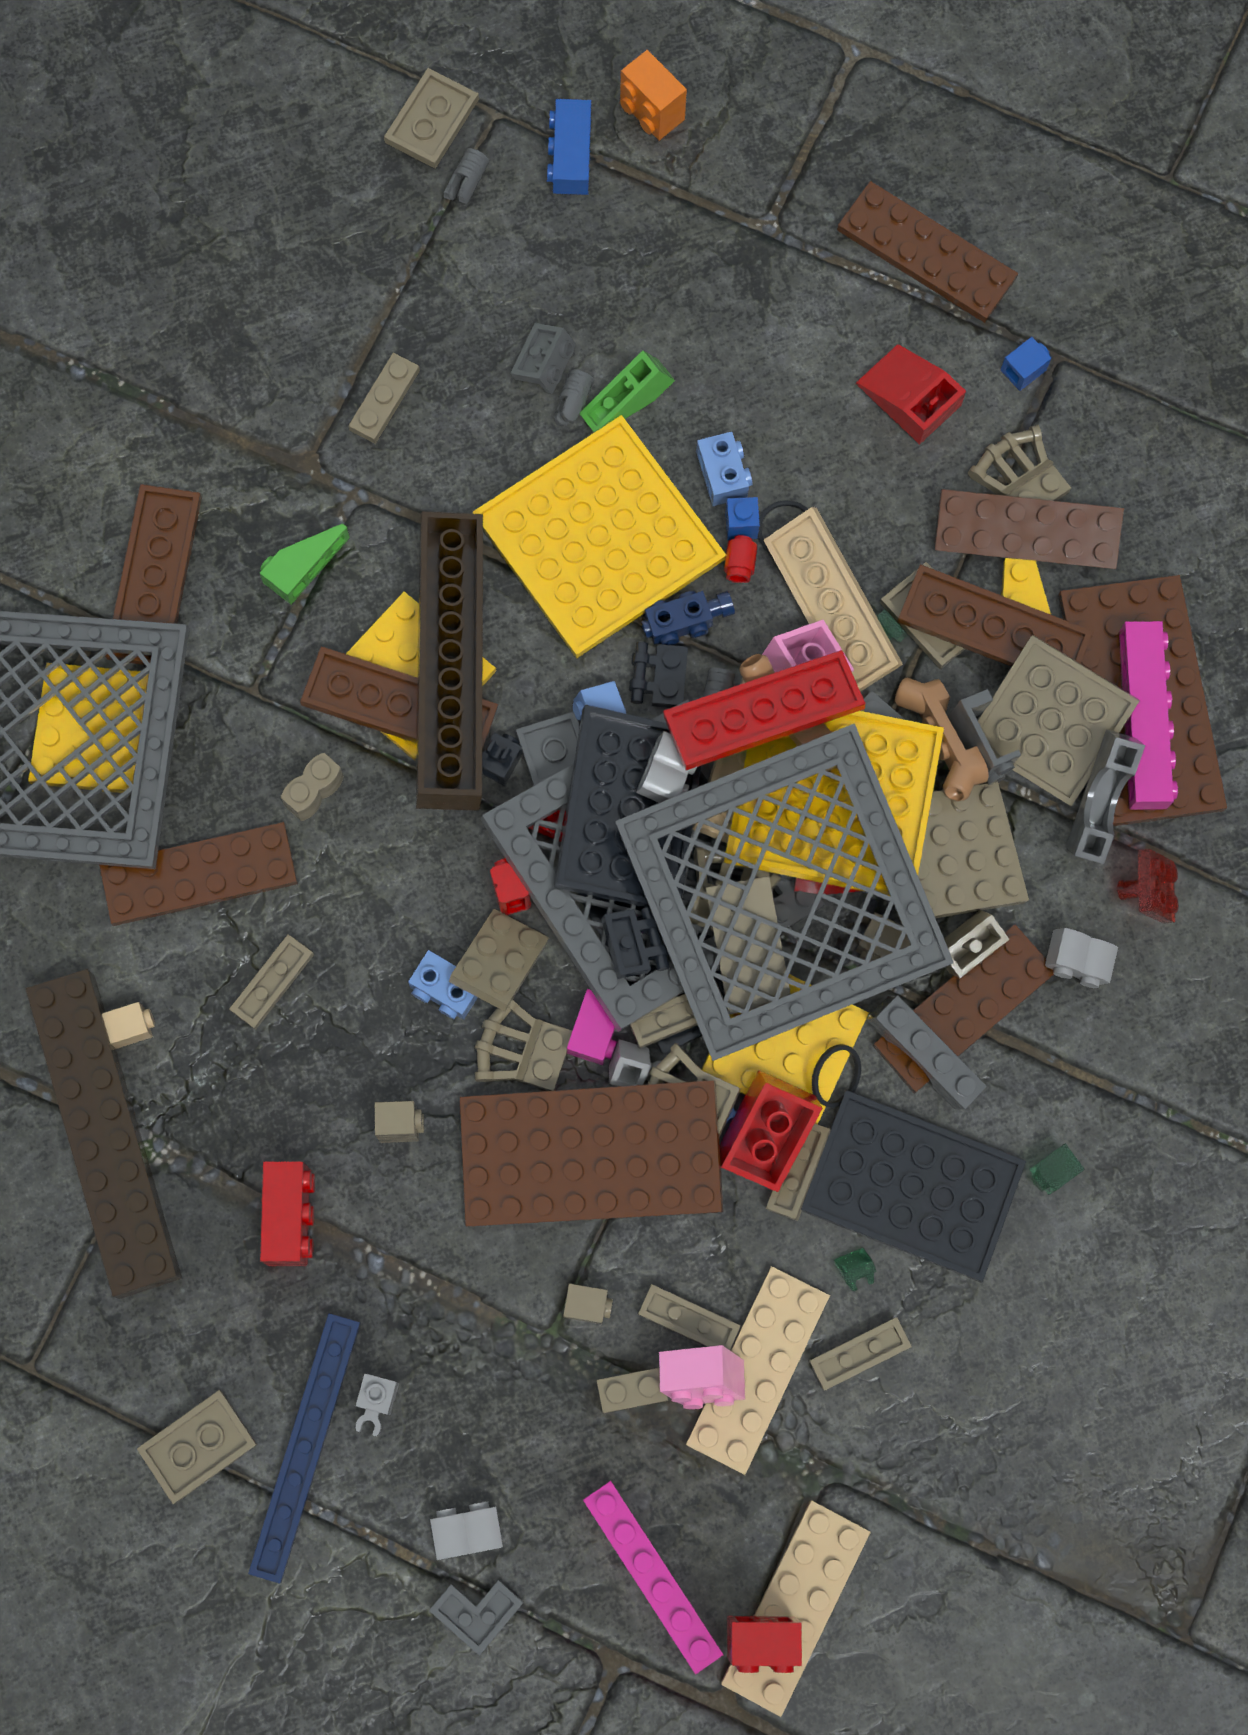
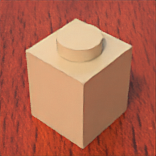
(128, 1024)

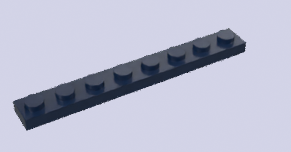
(304, 1448)

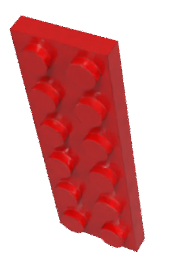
(764, 710)

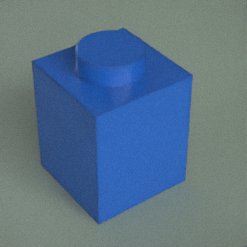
(1026, 363)
(742, 517)

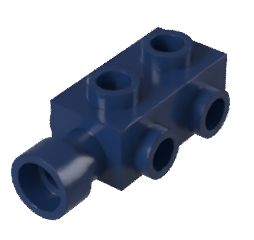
(681, 620)

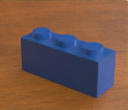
(570, 146)

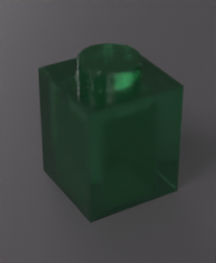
(1056, 1170)

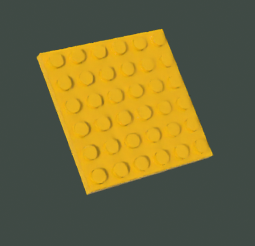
(599, 536)
(906, 767)

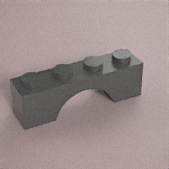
(1113, 767)
(942, 1066)

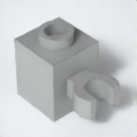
(630, 1065)
(377, 1397)

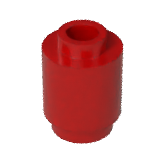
(740, 559)

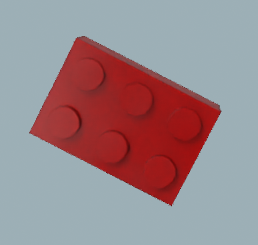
(768, 1131)
(286, 1214)
(764, 1642)

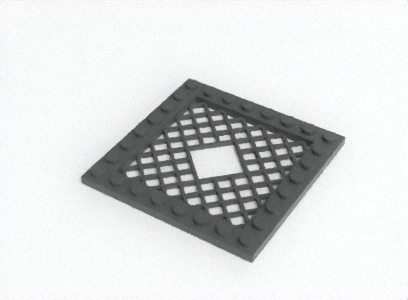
(148, 791)
(574, 931)
(927, 945)

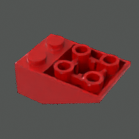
(912, 392)

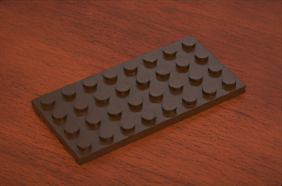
(1157, 599)
(591, 1154)

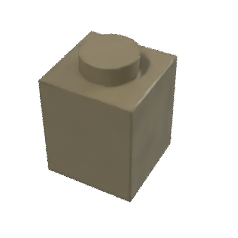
(587, 1304)

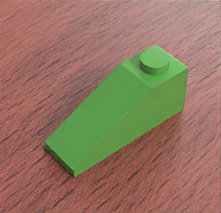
(628, 392)
(300, 563)

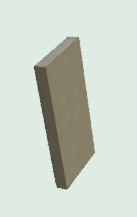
(761, 903)

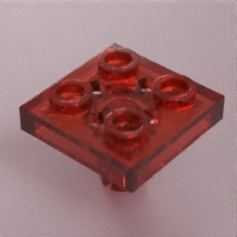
(1153, 886)

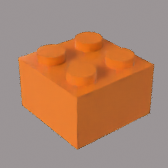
(652, 95)

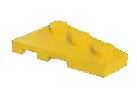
(1023, 583)

